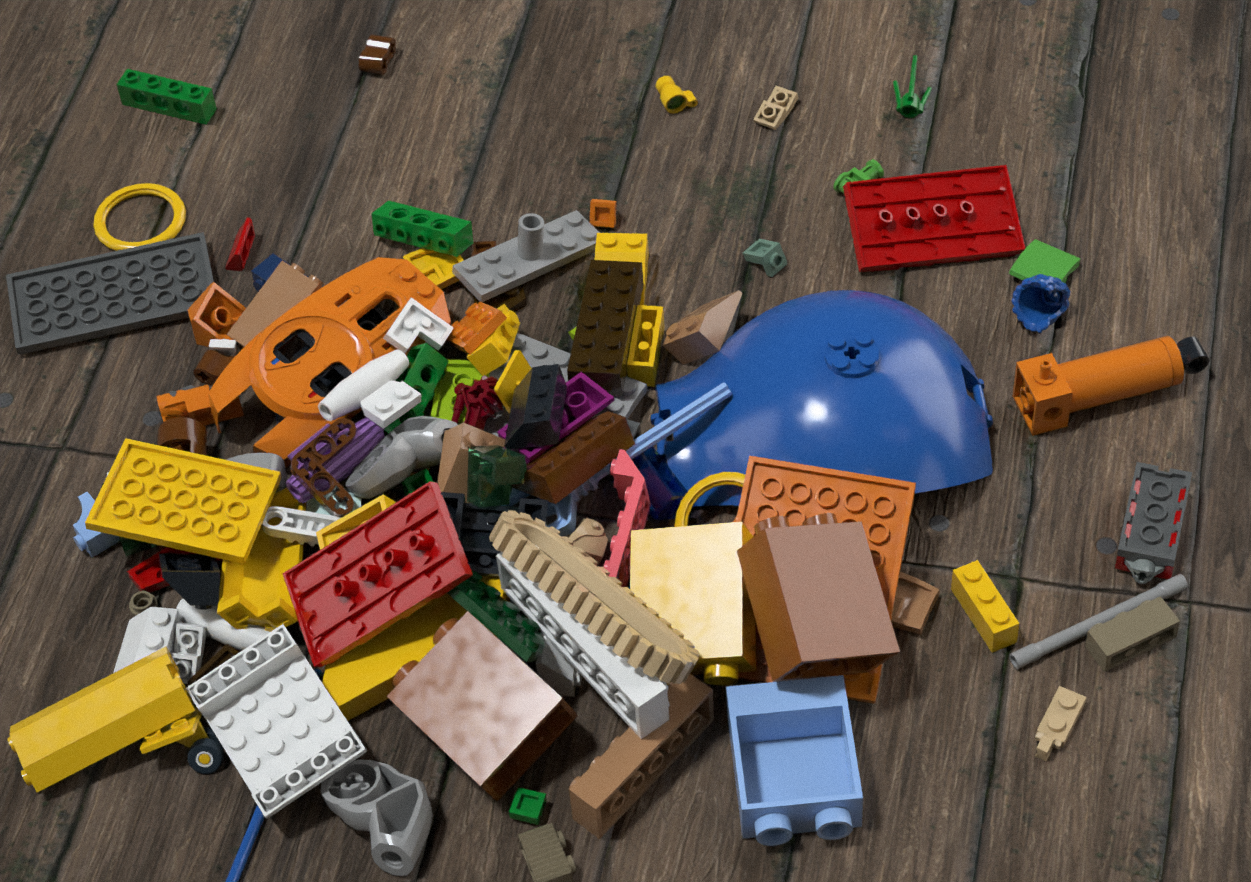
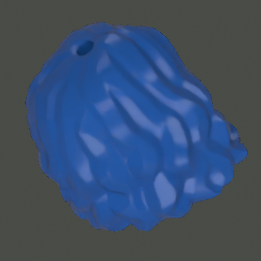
(1040, 301)

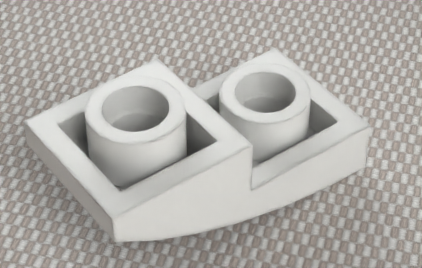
(189, 649)

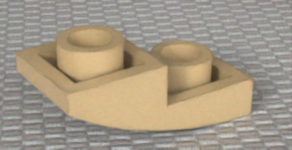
(777, 108)

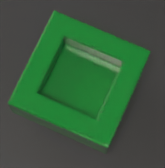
(528, 806)

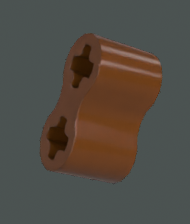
(377, 54)
(211, 366)

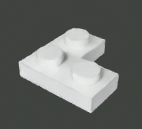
(417, 321)

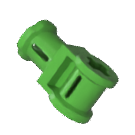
(871, 171)

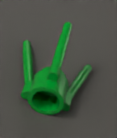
(910, 103)

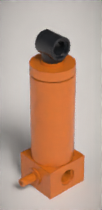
(1052, 390)

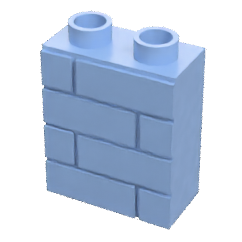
(794, 759)

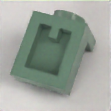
(767, 254)

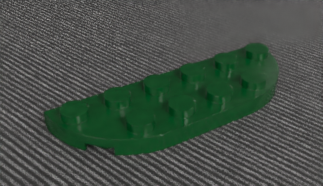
(500, 617)

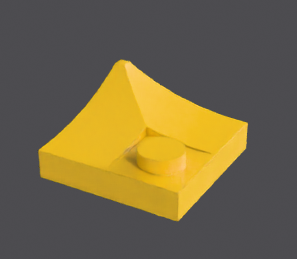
(435, 266)

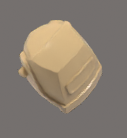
(590, 538)

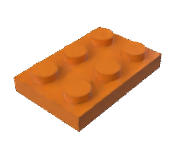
(475, 327)

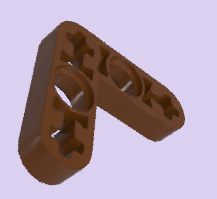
(317, 461)

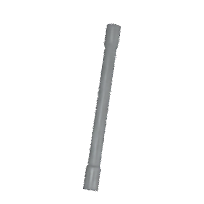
(1035, 651)

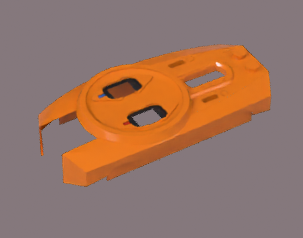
(334, 343)

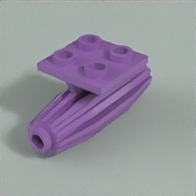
(342, 465)

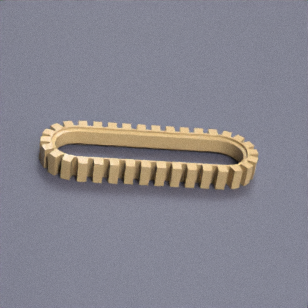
(594, 597)

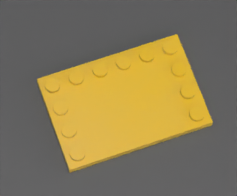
(184, 500)

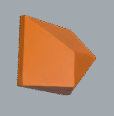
(214, 314)

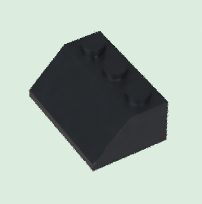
(537, 408)
(192, 577)

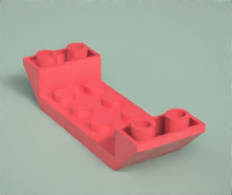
(633, 490)

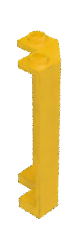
(257, 590)
(100, 719)

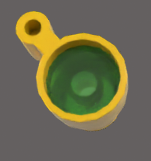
(672, 95)

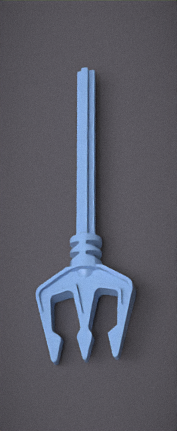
(567, 508)

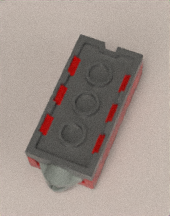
(1153, 522)

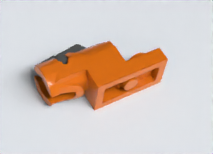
(194, 404)

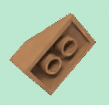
(702, 330)
(454, 455)

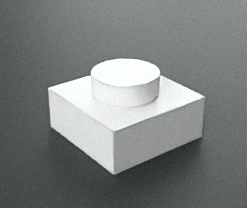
(224, 347)

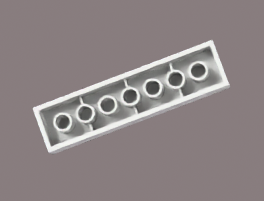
(630, 692)

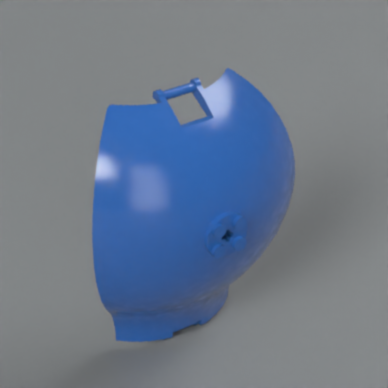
(833, 387)

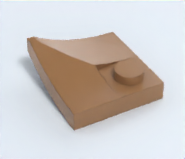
(913, 603)

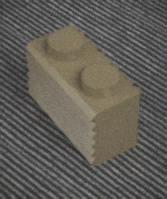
(545, 855)

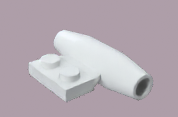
(374, 391)
(220, 629)

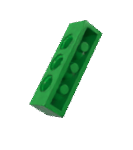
(166, 96)
(422, 228)
(430, 365)

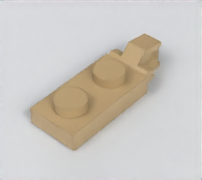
(1058, 721)

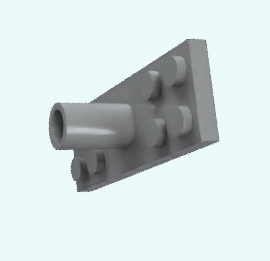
(529, 255)

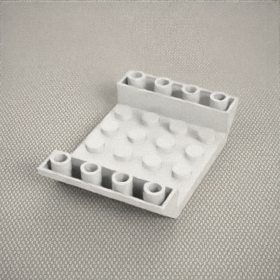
(276, 720)

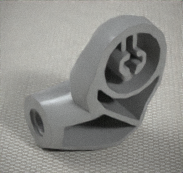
(404, 450)
(387, 805)

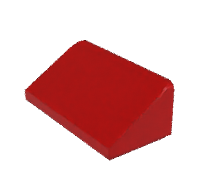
(241, 247)

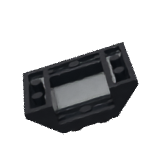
(476, 524)

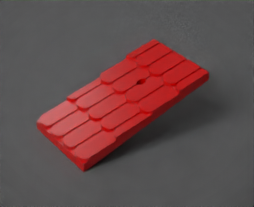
(933, 218)
(377, 574)

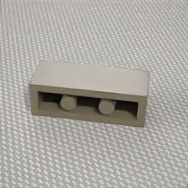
(1132, 633)

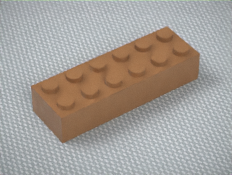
(635, 763)

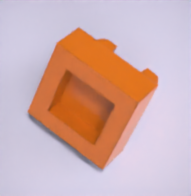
(603, 213)

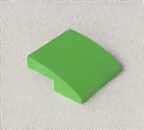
(1045, 260)

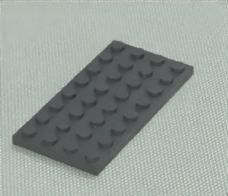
(107, 292)

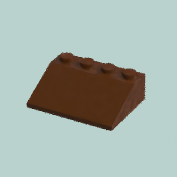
(576, 457)

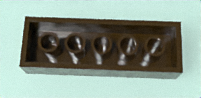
(606, 323)

